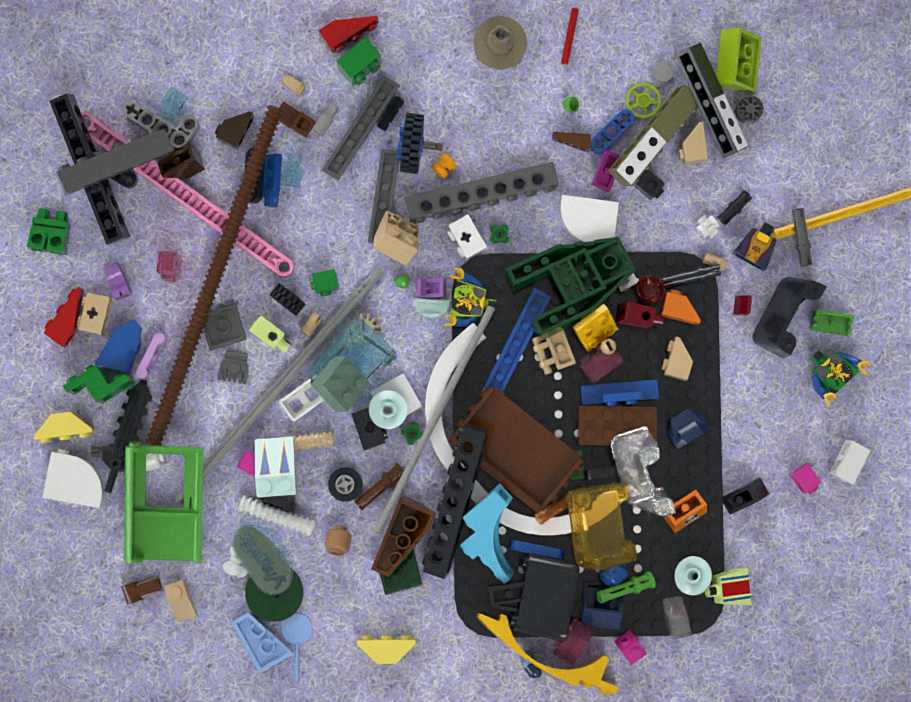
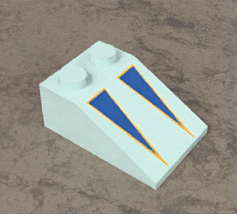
(275, 467)

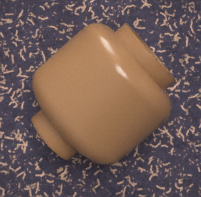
(338, 541)

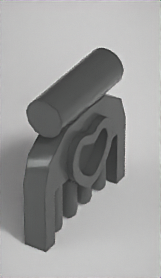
(234, 364)

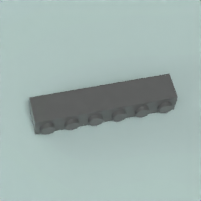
(114, 162)

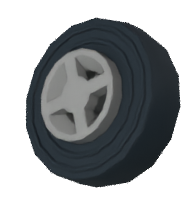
(338, 484)

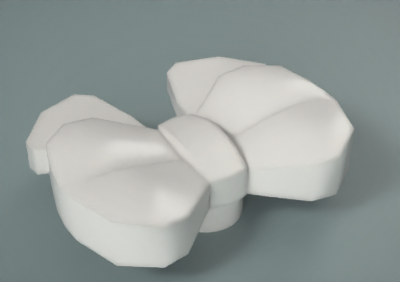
(233, 566)

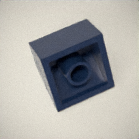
(599, 614)

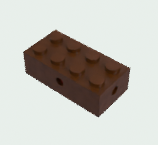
(602, 423)

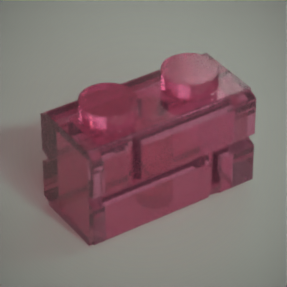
(169, 266)
(599, 364)
(574, 643)

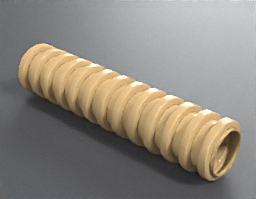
(313, 440)

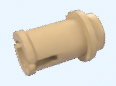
(293, 84)
(711, 259)
(311, 324)

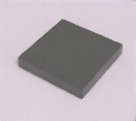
(224, 327)

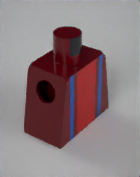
(631, 315)

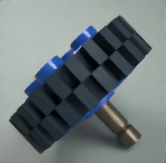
(412, 143)

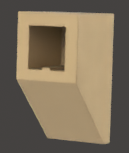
(678, 362)

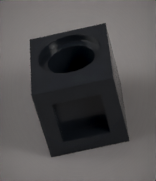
(648, 176)

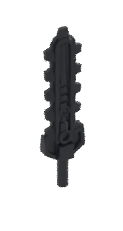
(129, 424)

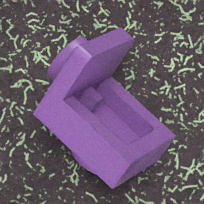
(431, 288)

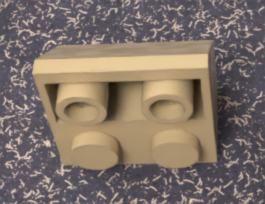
(397, 238)

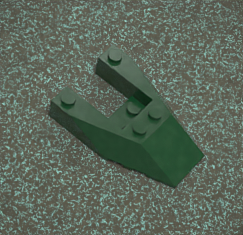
(583, 274)

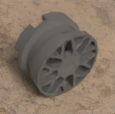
(749, 109)

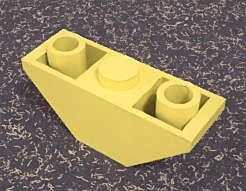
(63, 427)
(386, 649)

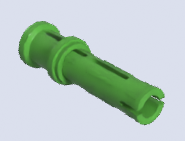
(635, 587)

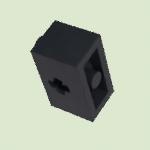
(368, 439)

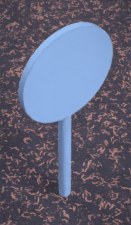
(296, 631)

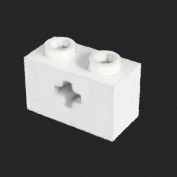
(465, 226)

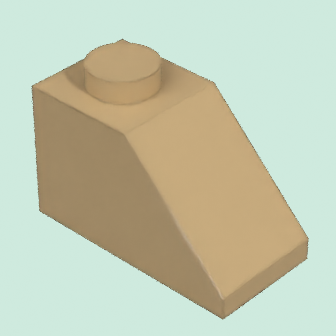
(694, 147)
(180, 600)

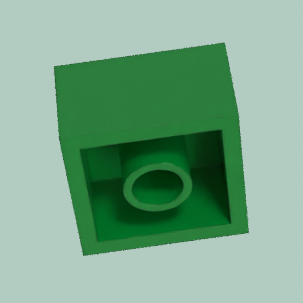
(359, 62)

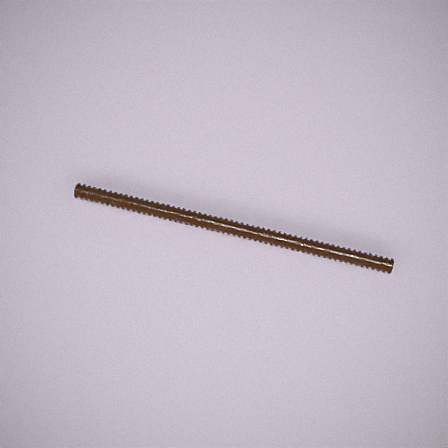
(214, 276)

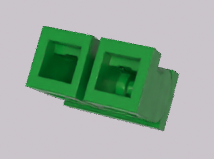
(49, 234)

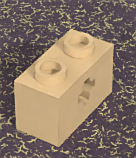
(96, 324)

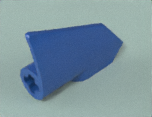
(121, 348)

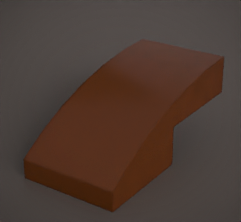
(296, 120)

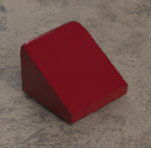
(742, 305)

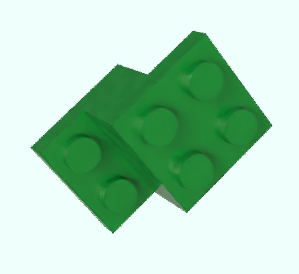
(98, 383)

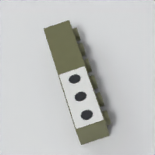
(654, 136)

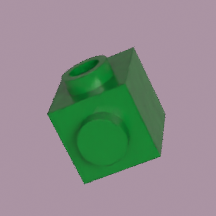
(324, 282)

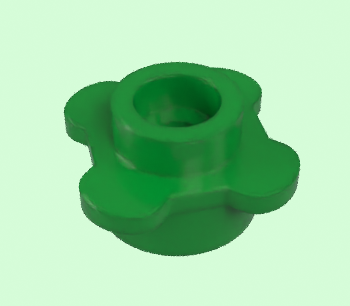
(499, 229)
(412, 428)

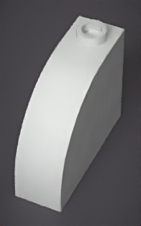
(588, 218)
(73, 480)

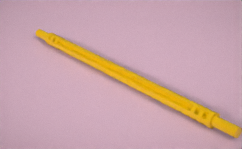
(789, 230)

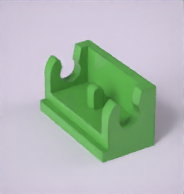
(831, 322)

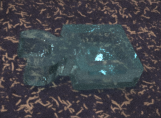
(173, 102)
(292, 174)

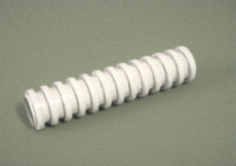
(276, 515)

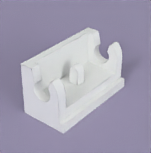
(849, 461)

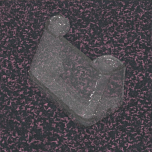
(632, 455)

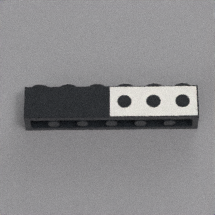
(711, 100)

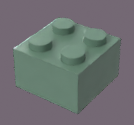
(340, 384)

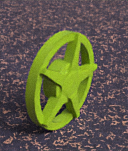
(643, 100)

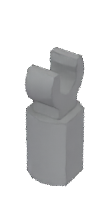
(325, 120)

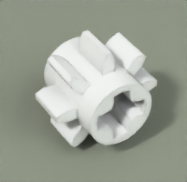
(707, 227)

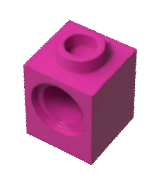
(806, 479)

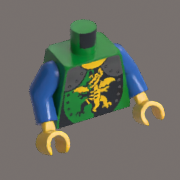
(834, 373)

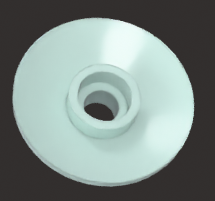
(395, 402)
(684, 575)

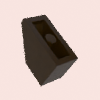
(234, 129)
(181, 163)

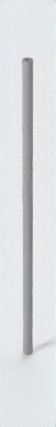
(434, 419)

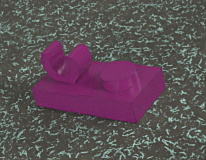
(603, 179)

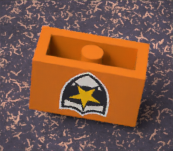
(687, 511)

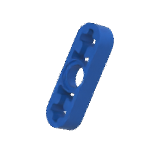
(618, 118)
(536, 549)

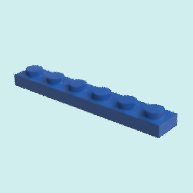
(517, 341)

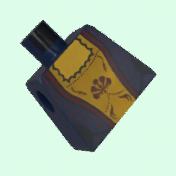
(757, 247)

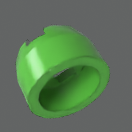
(571, 104)
(402, 281)

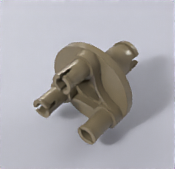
(496, 52)

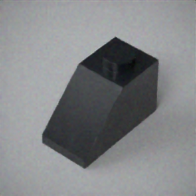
(745, 496)

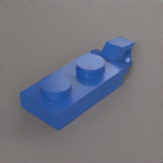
(272, 179)

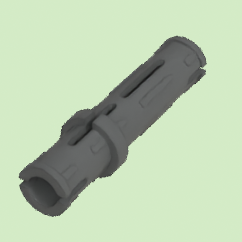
(803, 245)

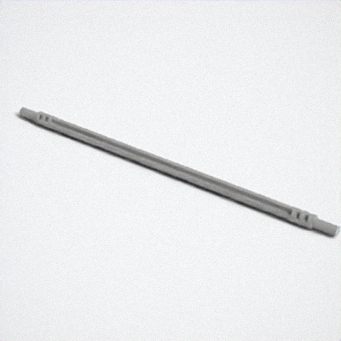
(287, 376)

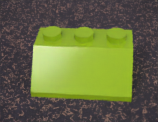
(738, 60)

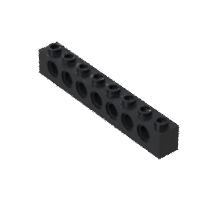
(81, 145)
(478, 437)

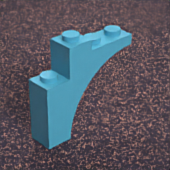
(484, 540)

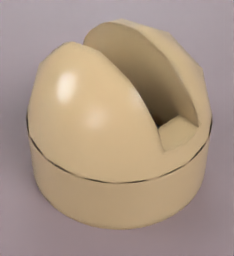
(604, 348)

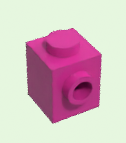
(630, 647)

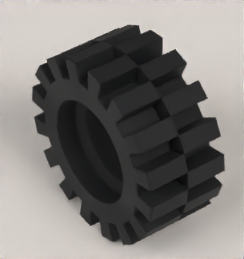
(287, 299)

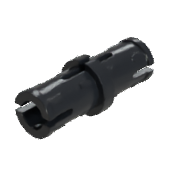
(735, 207)

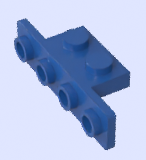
(619, 392)

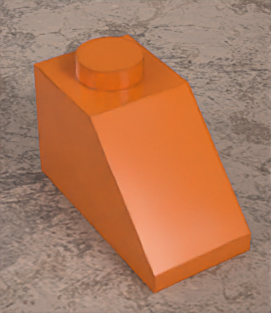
(679, 308)

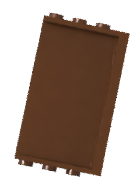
(520, 450)

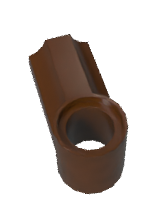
(138, 590)

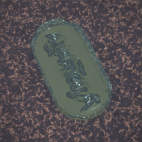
(262, 559)

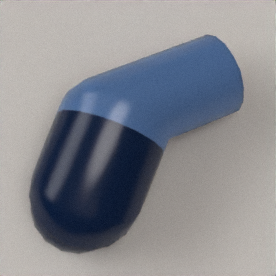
(529, 668)

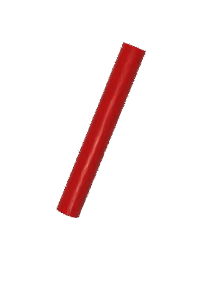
(569, 36)

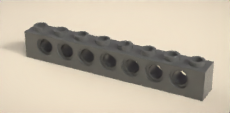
(545, 171)

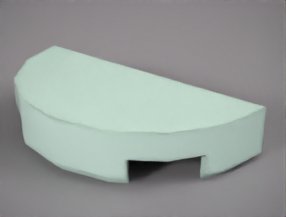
(431, 307)

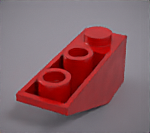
(343, 31)
(64, 324)

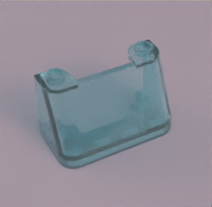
(361, 347)

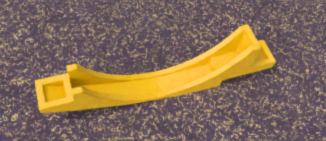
(589, 673)

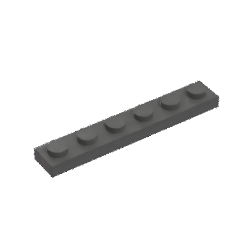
(361, 128)

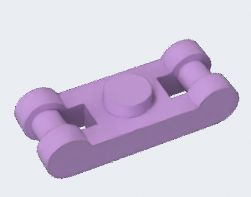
(151, 355)

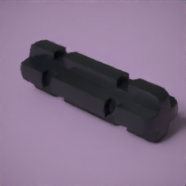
(390, 113)

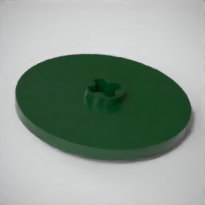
(273, 608)

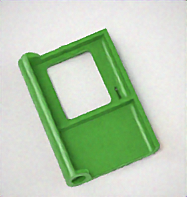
(159, 530)

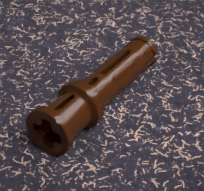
(388, 480)

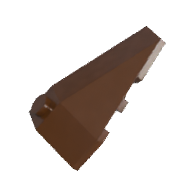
(407, 527)

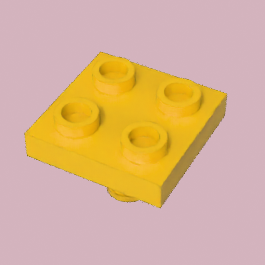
(595, 327)

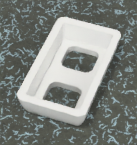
(300, 394)

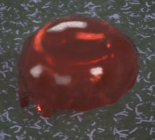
(650, 289)

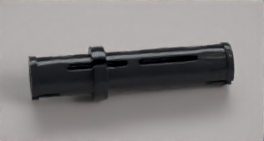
(691, 276)

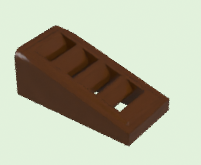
(574, 140)

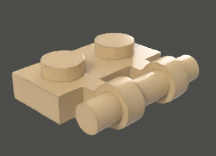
(559, 349)

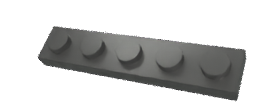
(384, 189)

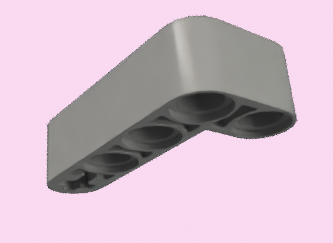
(173, 133)

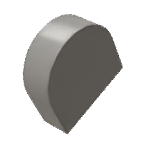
(662, 72)

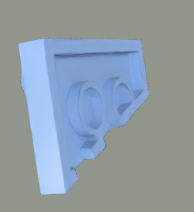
(260, 643)

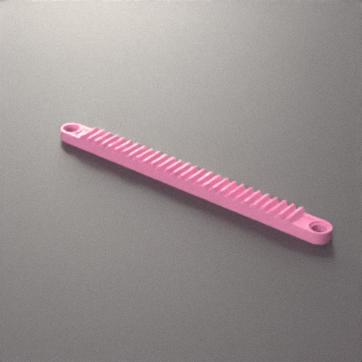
(194, 202)

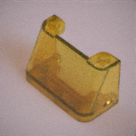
(599, 526)

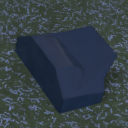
(686, 428)

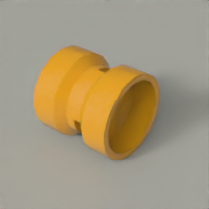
(444, 166)

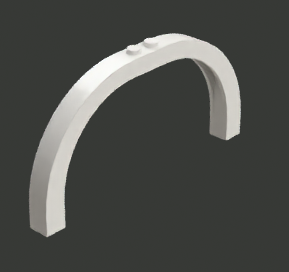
(438, 380)

